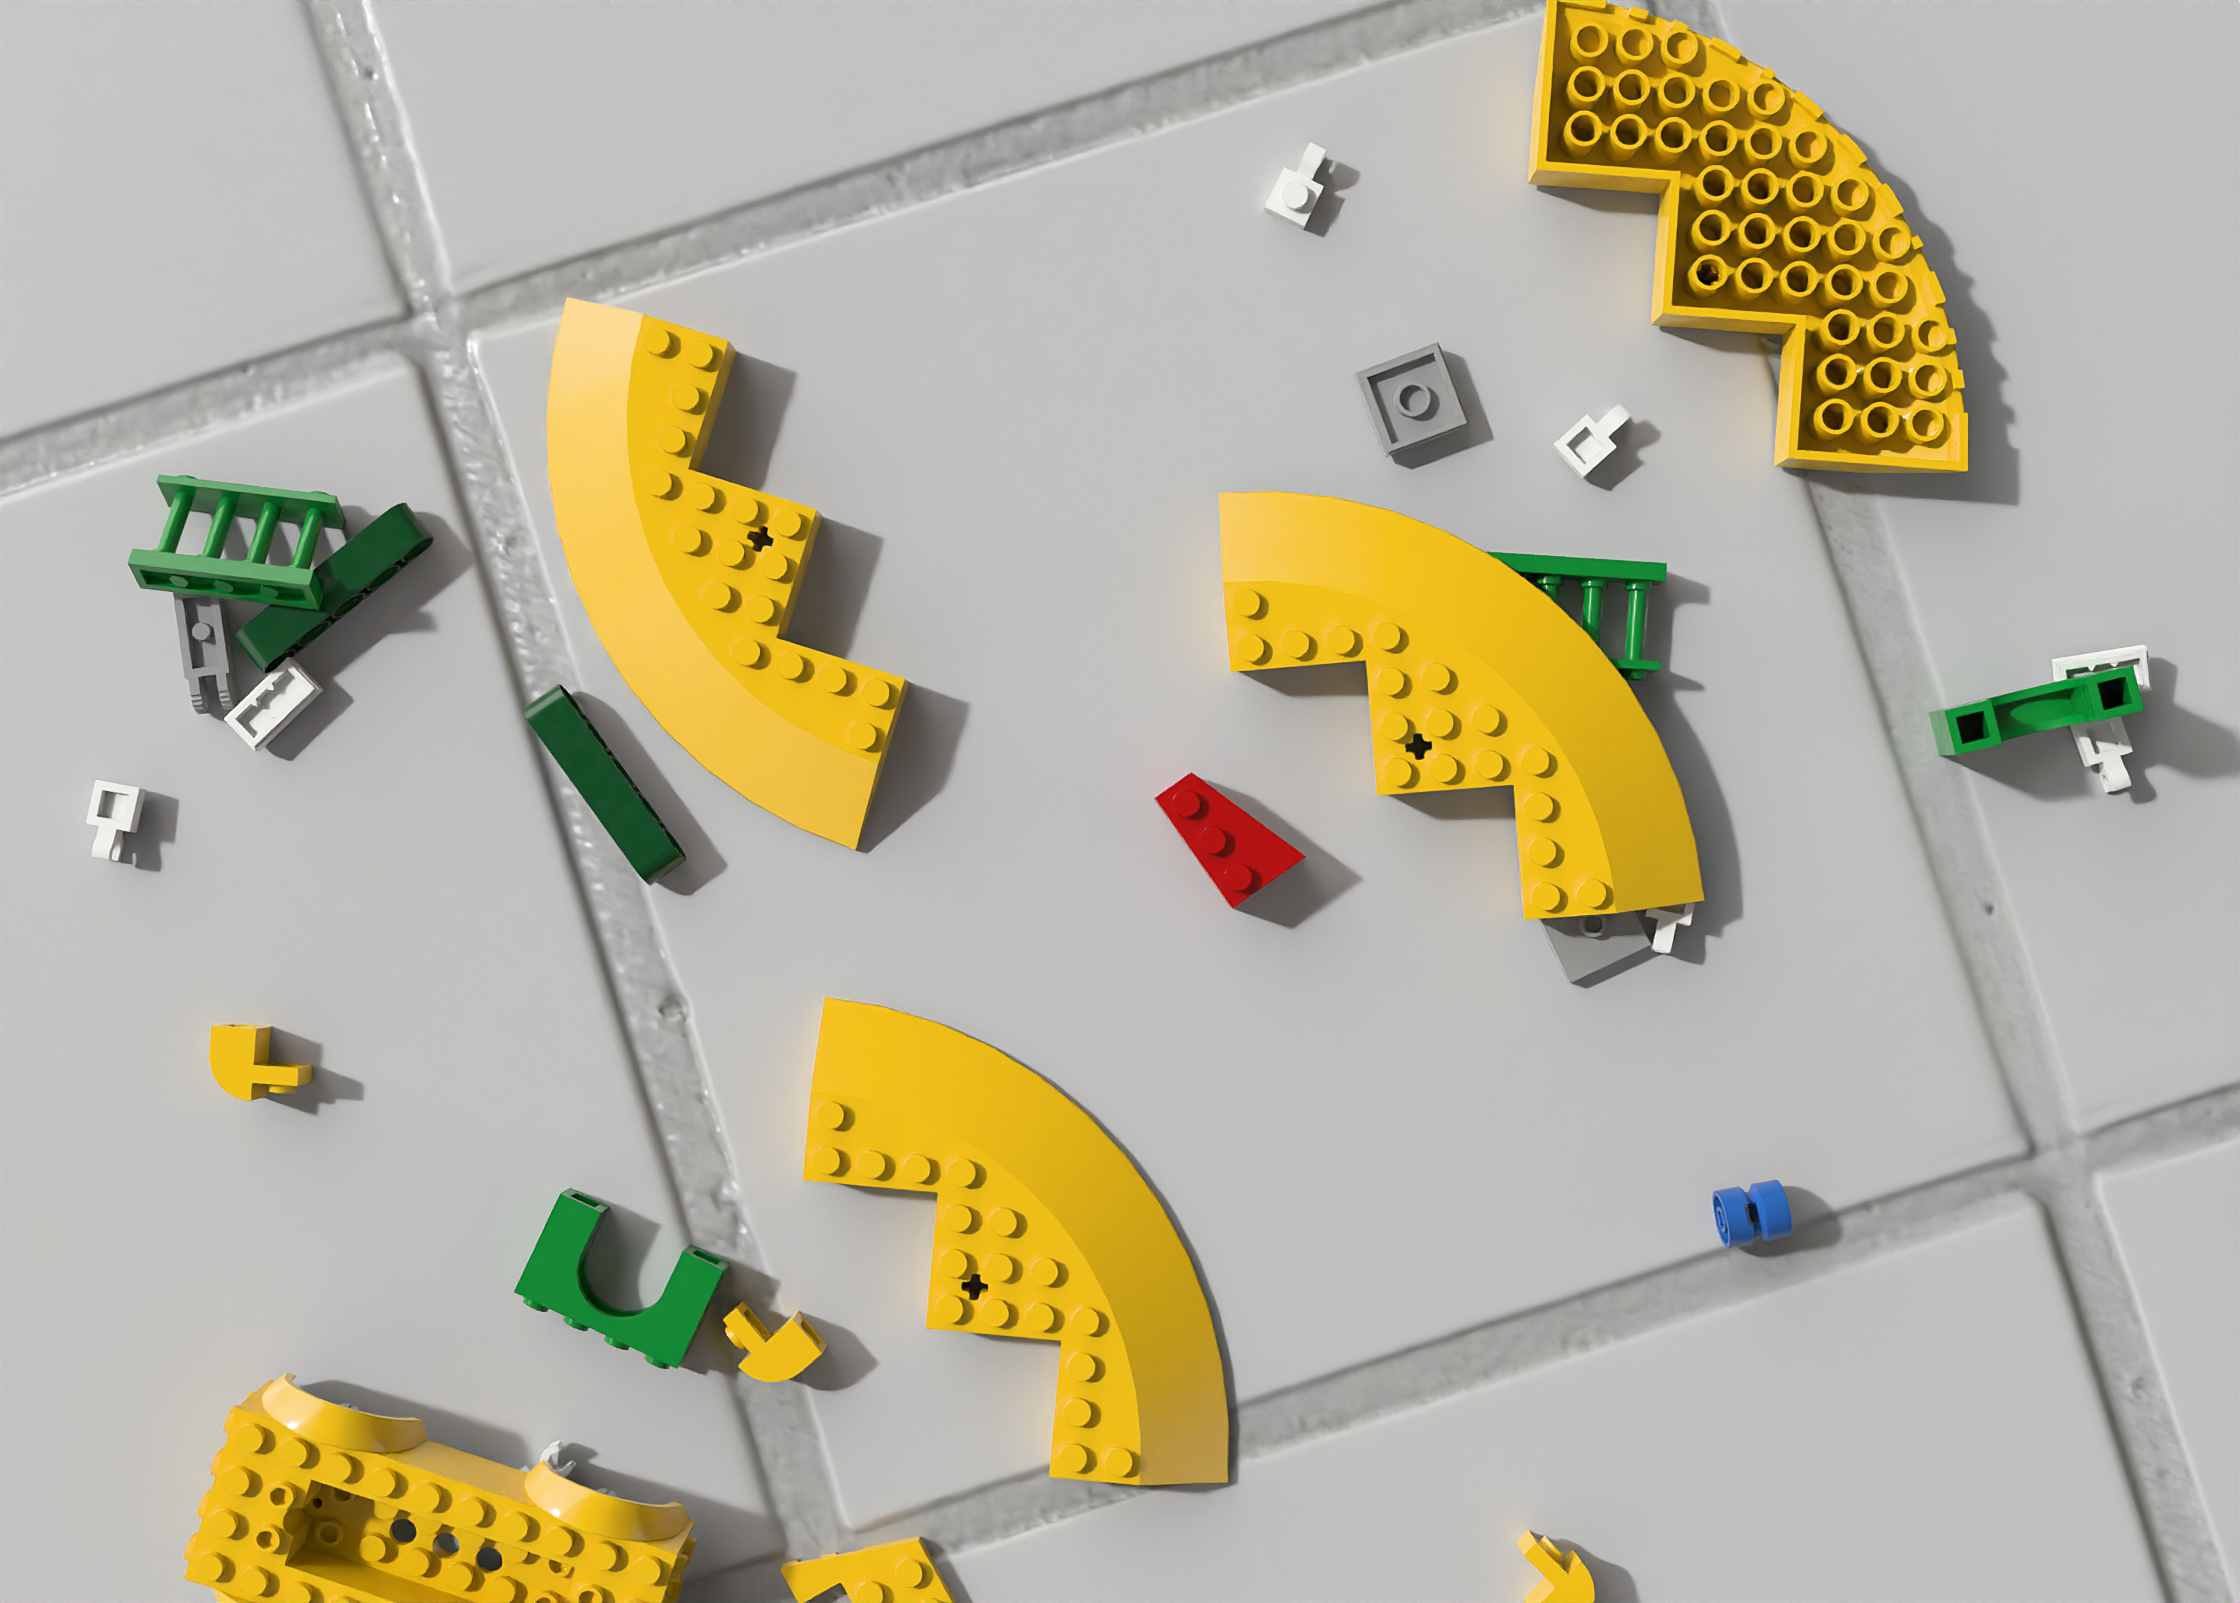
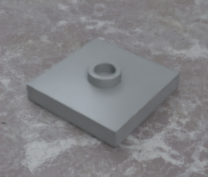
(1411, 400)
(1593, 941)

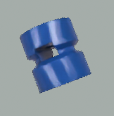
(1766, 1208)

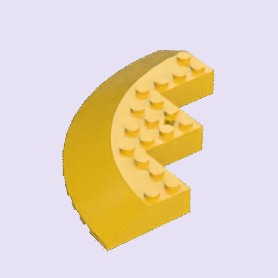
(1830, 266)
(681, 584)
(1479, 671)
(1049, 1224)

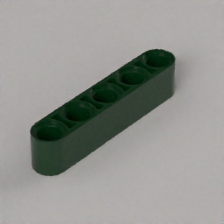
(345, 581)
(604, 784)

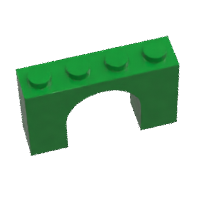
(2036, 709)
(559, 1282)

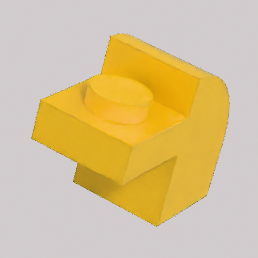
(242, 1063)
(774, 1355)
(1563, 1580)

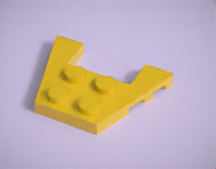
(877, 1574)

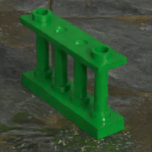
(1594, 577)
(230, 579)

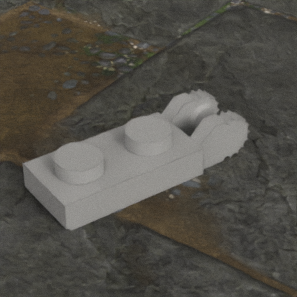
(206, 649)

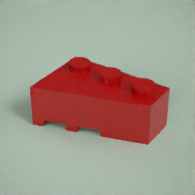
(1225, 840)

